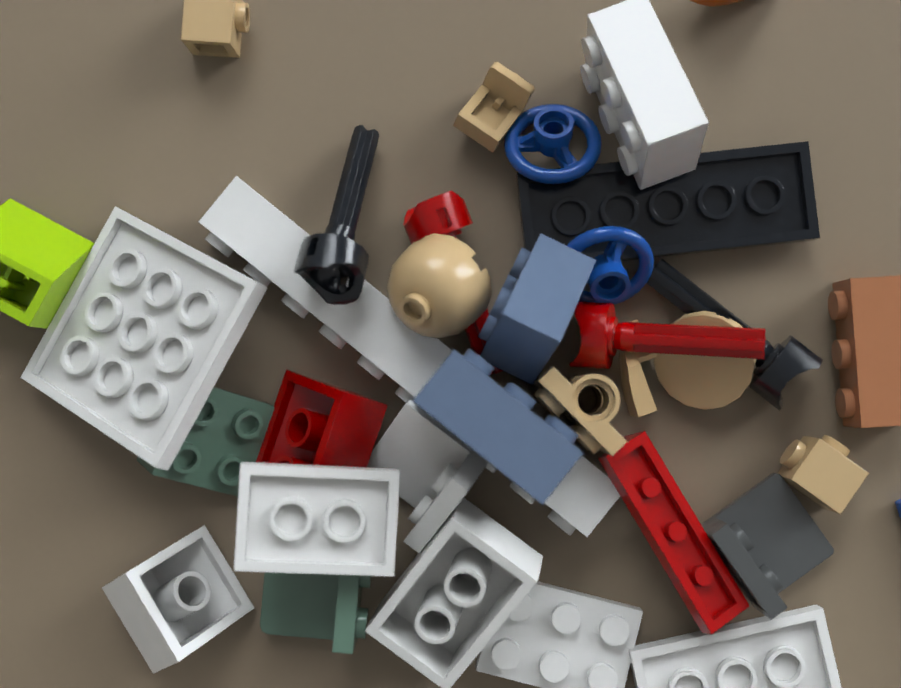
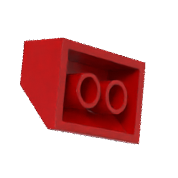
(320, 425)

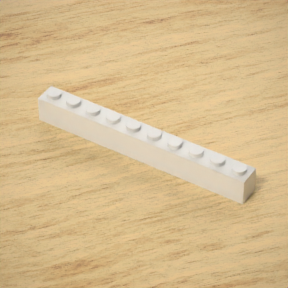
(271, 244)

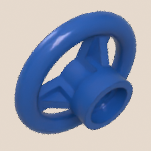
(551, 137)
(608, 278)

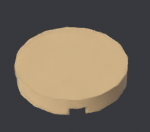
(704, 380)

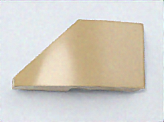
(634, 384)

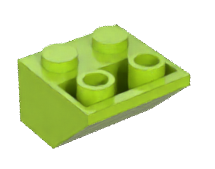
(36, 263)

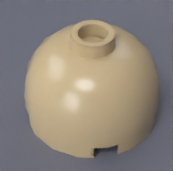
(438, 287)

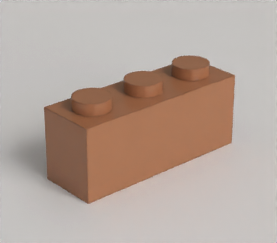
(867, 350)

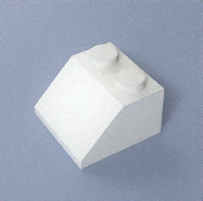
(178, 599)

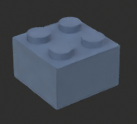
(534, 308)

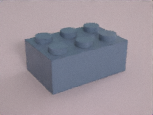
(500, 424)

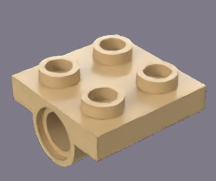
(593, 428)

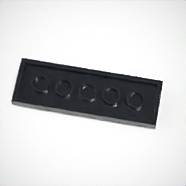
(723, 205)

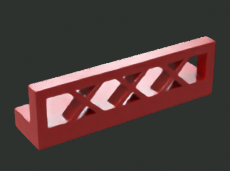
(674, 533)

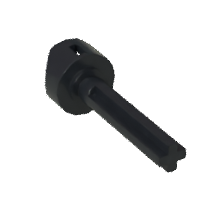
(333, 256)
(779, 362)

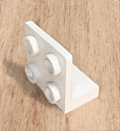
(433, 469)

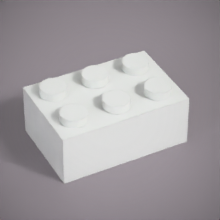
(642, 93)
(455, 594)

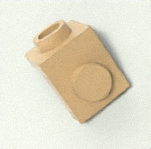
(494, 106)

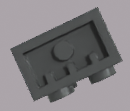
(767, 542)

